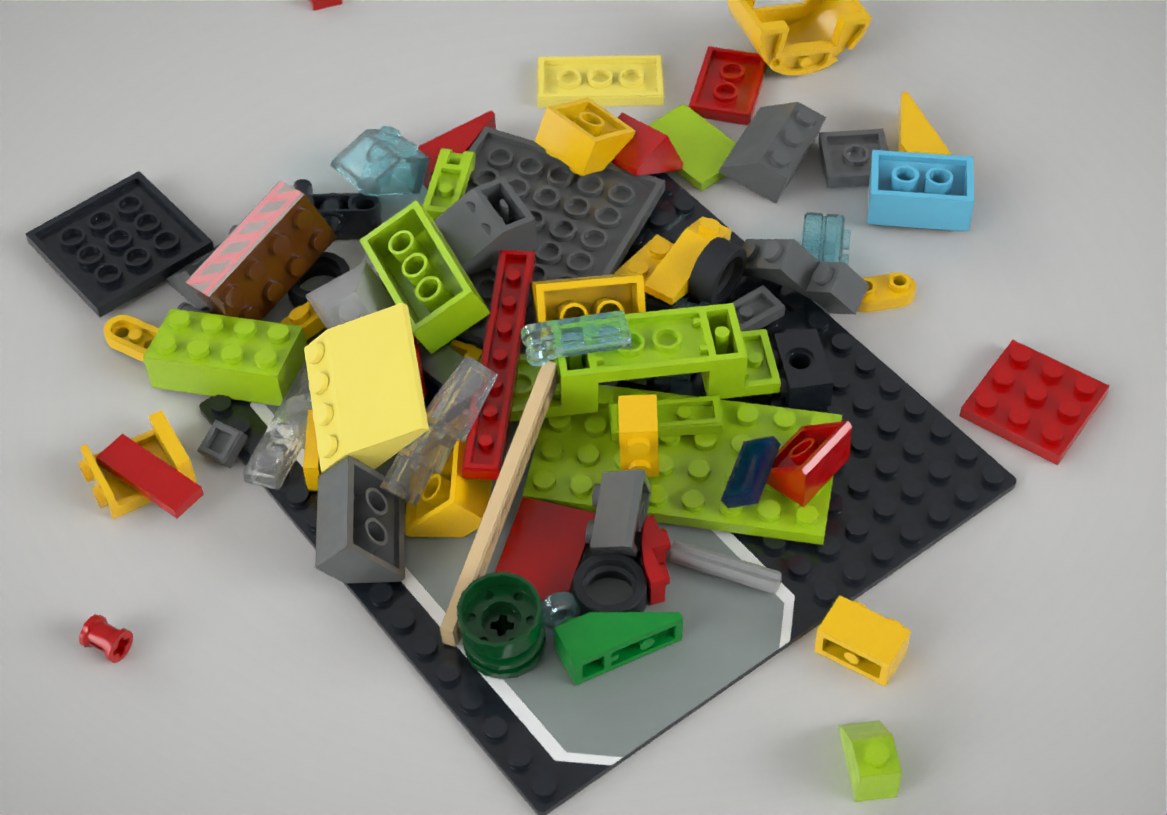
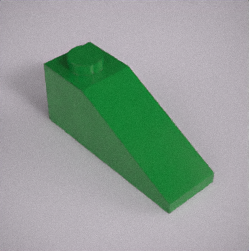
(609, 640)

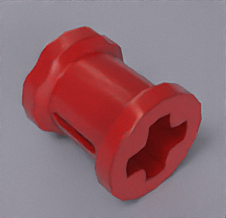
(106, 638)

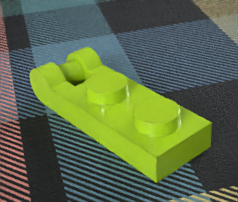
(448, 181)

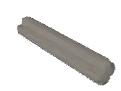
(725, 566)

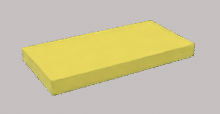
(603, 79)

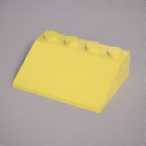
(366, 388)

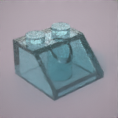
(382, 163)

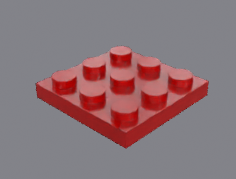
(1034, 401)

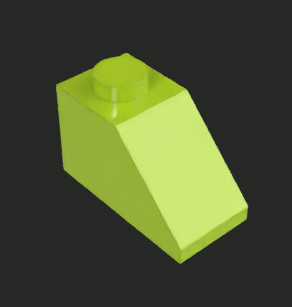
(871, 760)

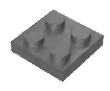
(848, 155)

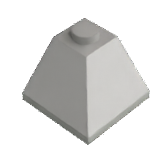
(350, 297)

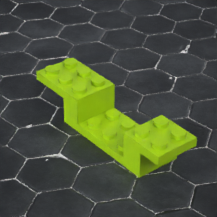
(663, 345)

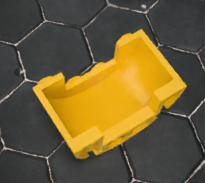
(802, 35)

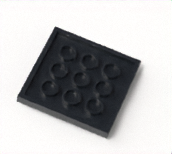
(119, 243)

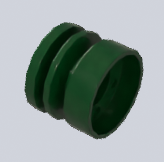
(499, 607)

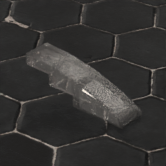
(449, 420)

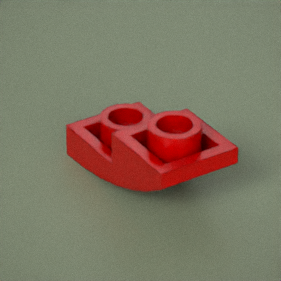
(653, 560)

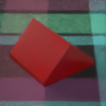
(647, 151)
(810, 460)

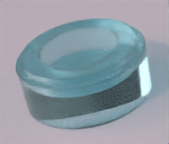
(558, 608)

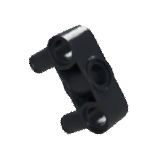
(346, 213)

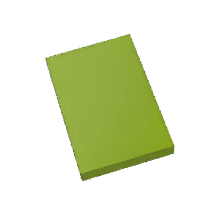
(698, 145)

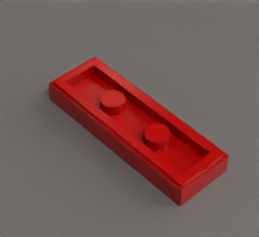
(149, 476)

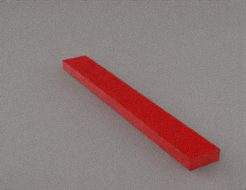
(501, 354)

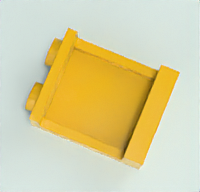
(117, 494)

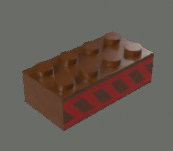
(263, 255)

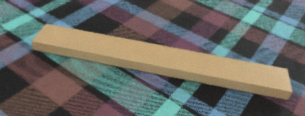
(502, 494)

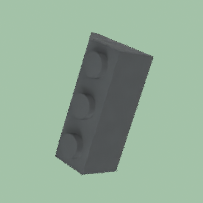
(773, 148)
(359, 526)

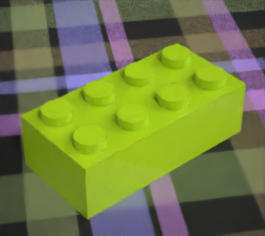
(425, 276)
(225, 356)

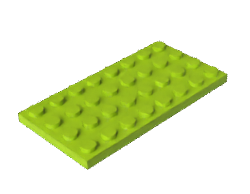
(692, 468)

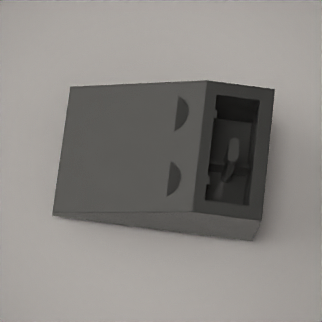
(486, 222)

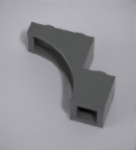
(791, 265)

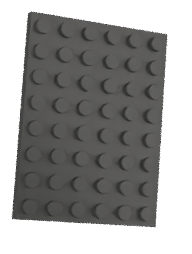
(580, 220)

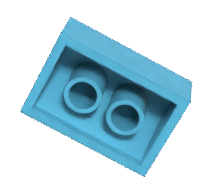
(921, 190)

